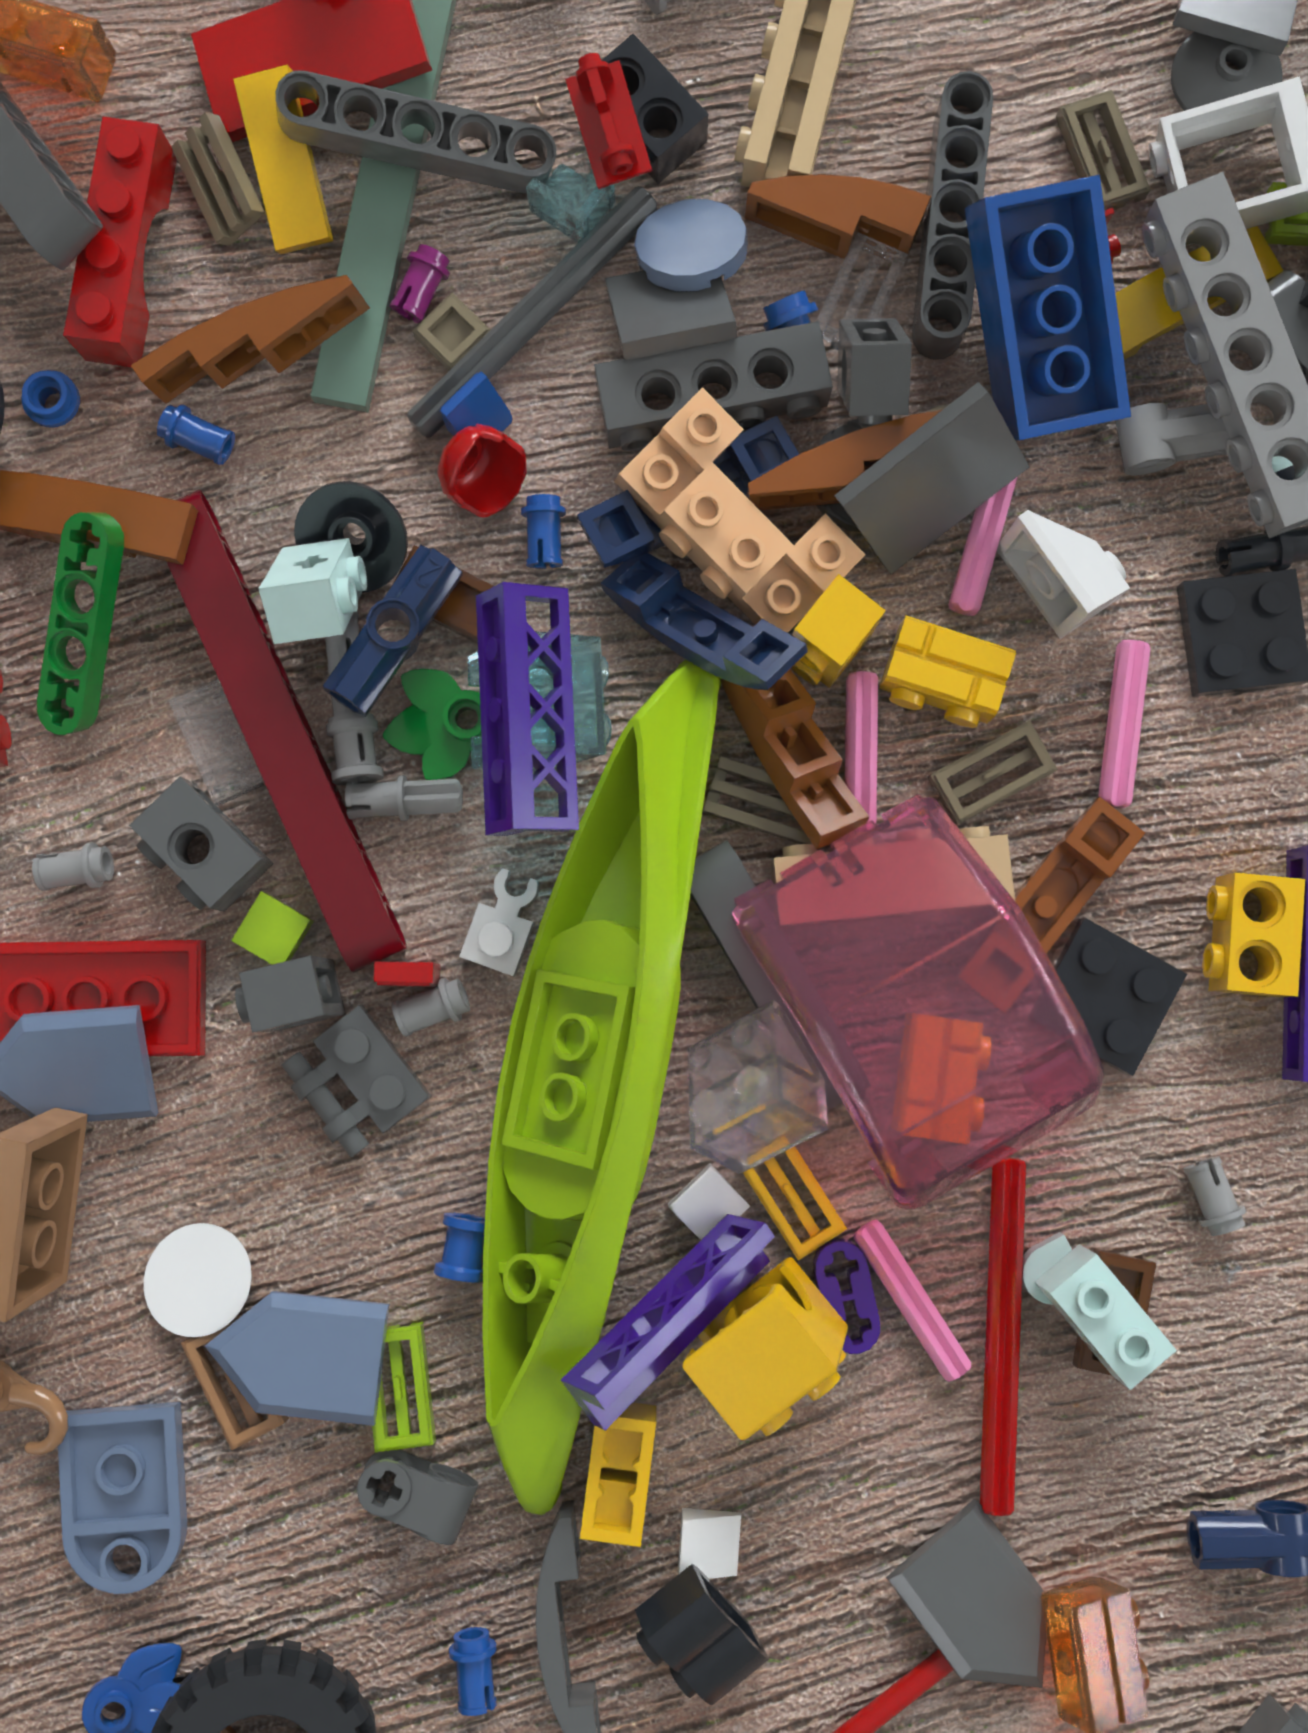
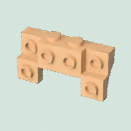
(722, 529)

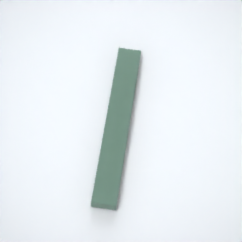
(377, 238)

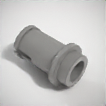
(86, 866)
(431, 1007)
(1215, 1197)

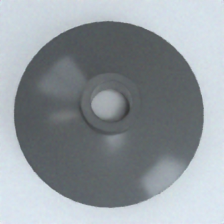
(1203, 76)

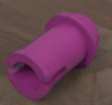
(420, 282)

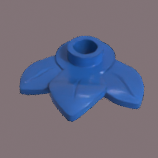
(140, 1686)

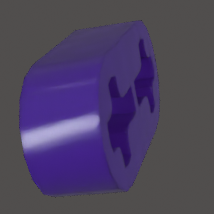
(860, 1291)

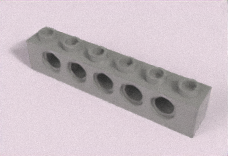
(1209, 217)

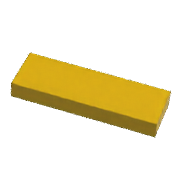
(282, 166)

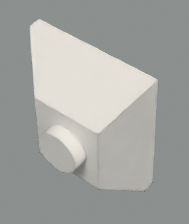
(1061, 571)

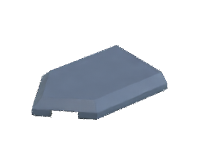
(79, 1063)
(307, 1356)

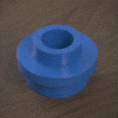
(789, 311)
(39, 388)

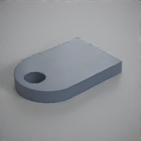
(123, 1488)

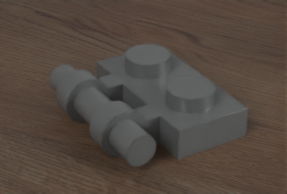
(370, 1069)

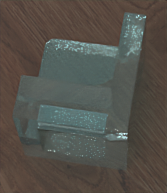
(570, 201)

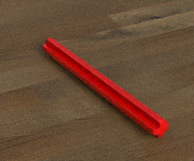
(1003, 1337)

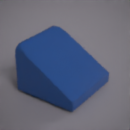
(476, 404)

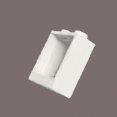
(1277, 104)

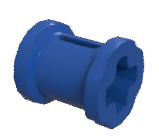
(462, 1248)

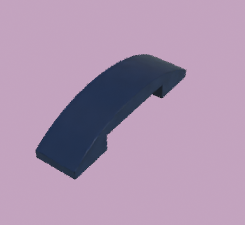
(623, 531)
(698, 629)

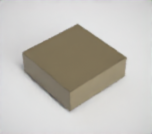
(450, 331)

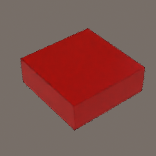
(407, 973)

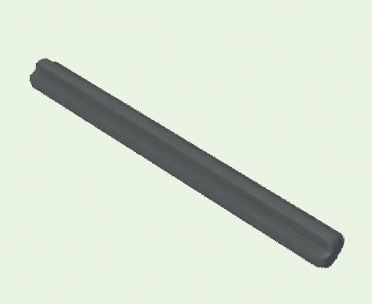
(537, 306)

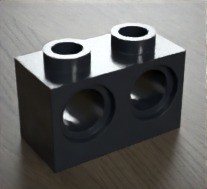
(661, 104)

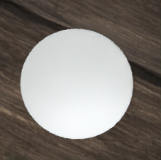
(197, 1280)

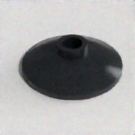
(337, 504)

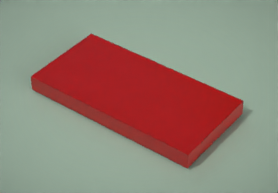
(342, 39)
(156, 974)

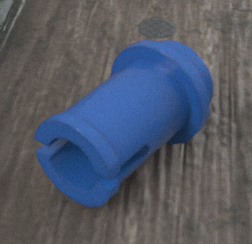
(182, 428)
(543, 530)
(472, 1655)

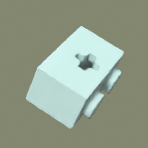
(312, 590)
(1105, 1316)

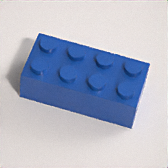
(1049, 307)

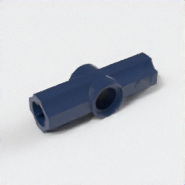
(374, 661)
(1263, 1538)

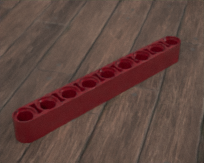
(284, 746)

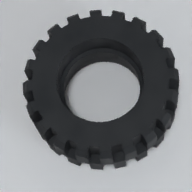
(268, 1682)

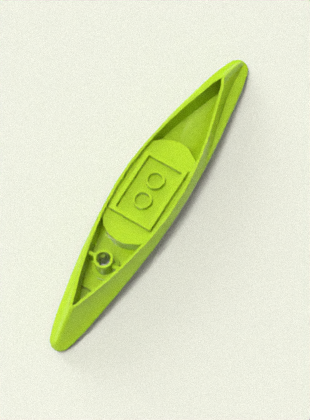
(588, 1077)

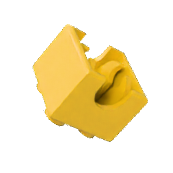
(769, 1351)

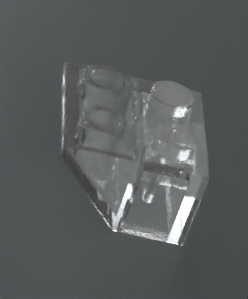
(753, 1091)

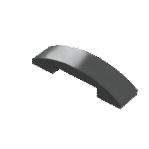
(576, 1703)

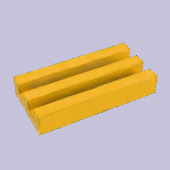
(817, 1237)

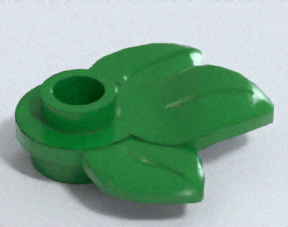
(431, 722)

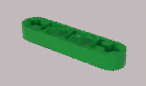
(69, 621)

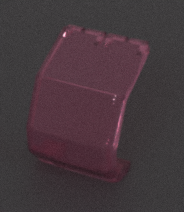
(923, 999)

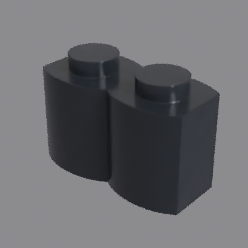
(699, 1636)

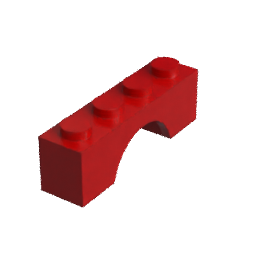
(127, 189)

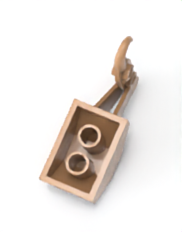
(36, 1232)

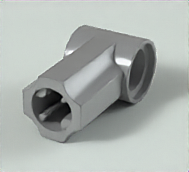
(1161, 437)

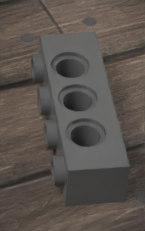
(789, 352)

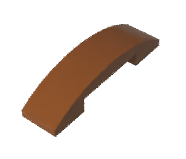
(1076, 869)

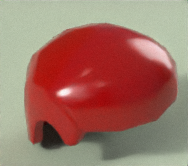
(482, 470)

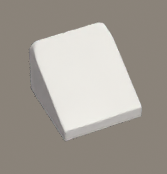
(707, 1202)
(710, 1541)

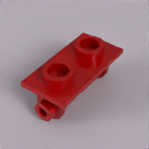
(607, 121)

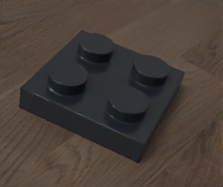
(1243, 632)
(1117, 992)

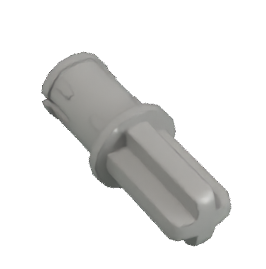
(403, 798)

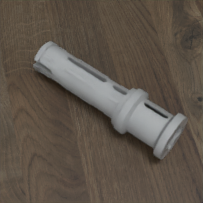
(350, 731)

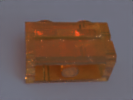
(55, 48)
(1095, 1654)

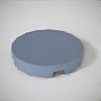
(691, 244)

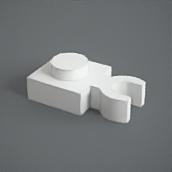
(499, 933)

